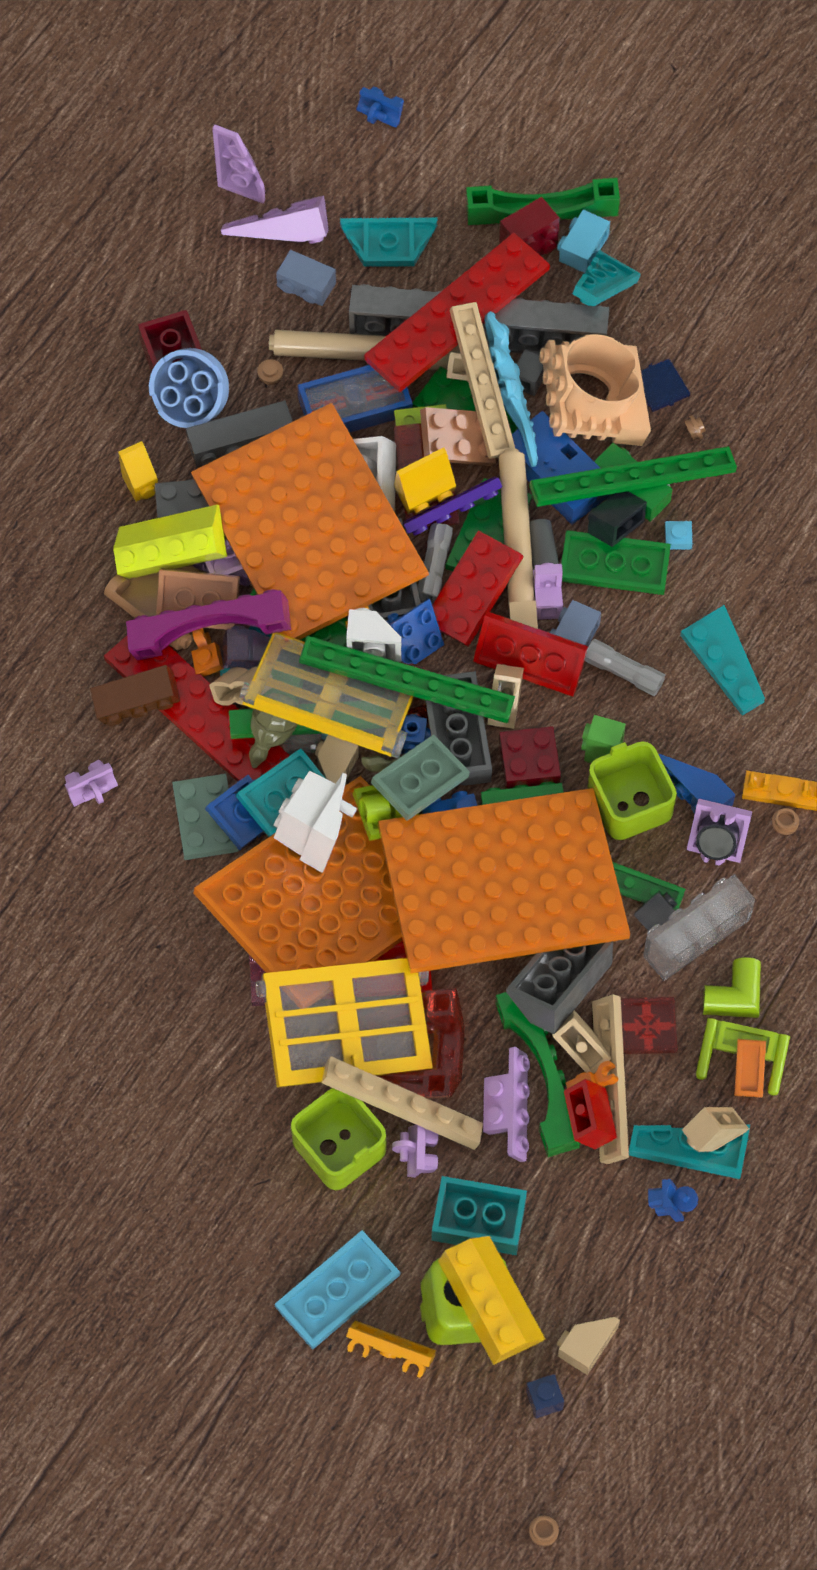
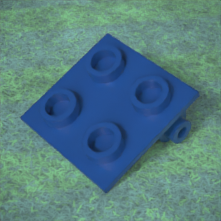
(418, 632)

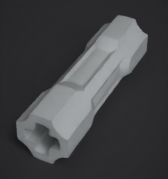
(437, 548)
(640, 675)

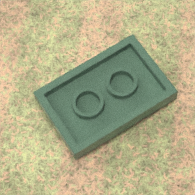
(420, 777)
(198, 830)

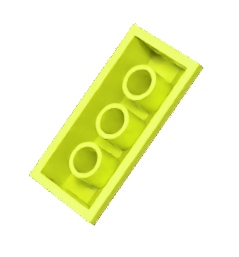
(170, 542)

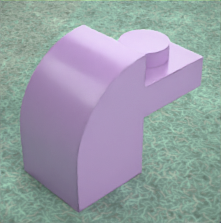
(548, 590)

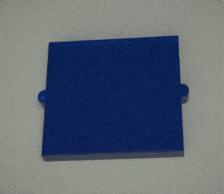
(663, 385)

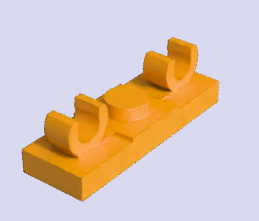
(780, 790)
(390, 1346)

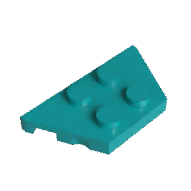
(388, 240)

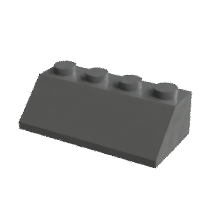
(462, 735)
(558, 982)

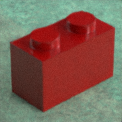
(590, 1114)

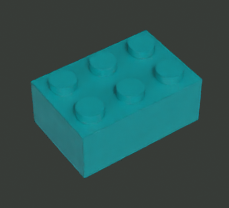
(479, 1210)

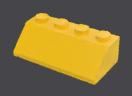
(490, 1298)

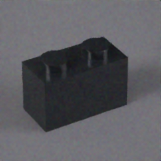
(616, 517)

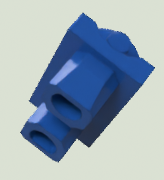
(380, 107)
(671, 1200)

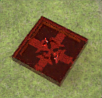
(649, 1025)

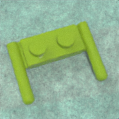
(724, 1037)

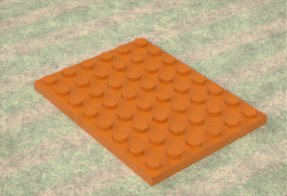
(310, 521)
(503, 880)
(306, 917)

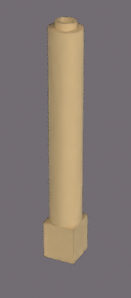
(330, 345)
(517, 536)

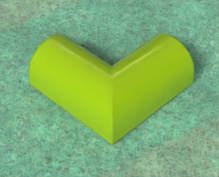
(742, 997)

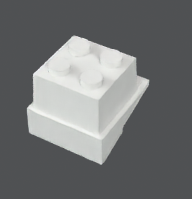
(312, 818)

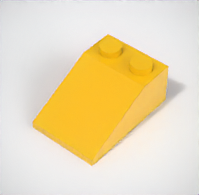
(425, 482)

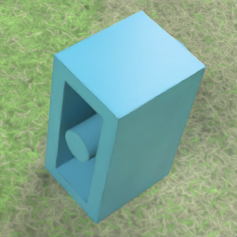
(583, 241)

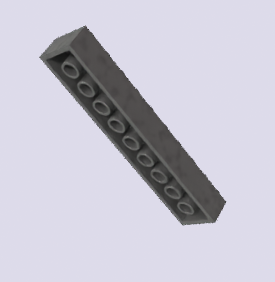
(529, 322)

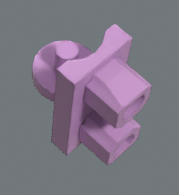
(90, 785)
(412, 1150)

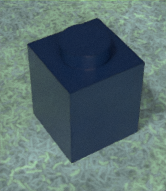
(544, 1396)

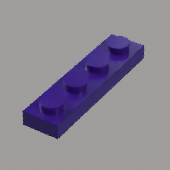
(462, 501)

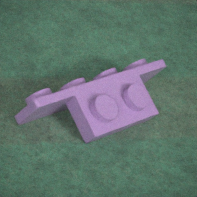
(507, 1104)

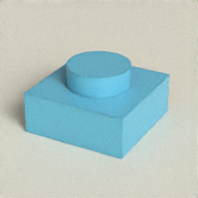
(678, 534)

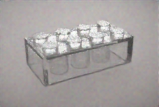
(698, 926)

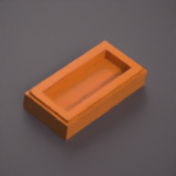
(750, 1068)

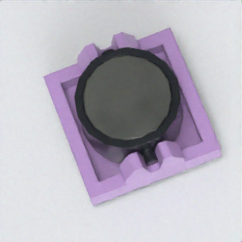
(719, 831)

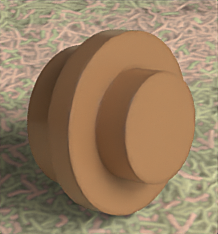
(270, 371)
(695, 427)
(785, 821)
(544, 1530)

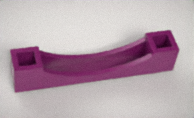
(151, 634)

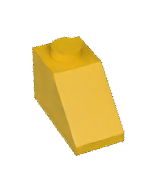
(138, 471)

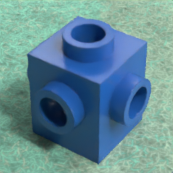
(417, 731)

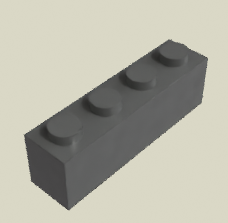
(227, 434)

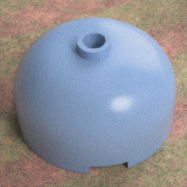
(189, 389)

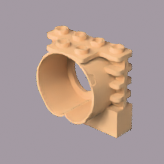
(575, 411)

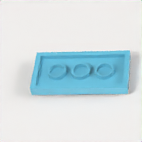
(337, 1289)

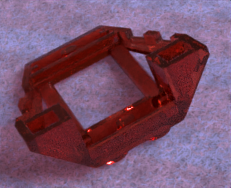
(448, 1047)

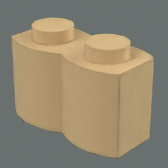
(228, 687)

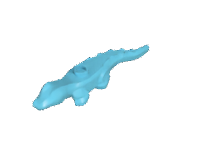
(509, 382)

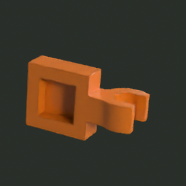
(207, 657)
(599, 1077)

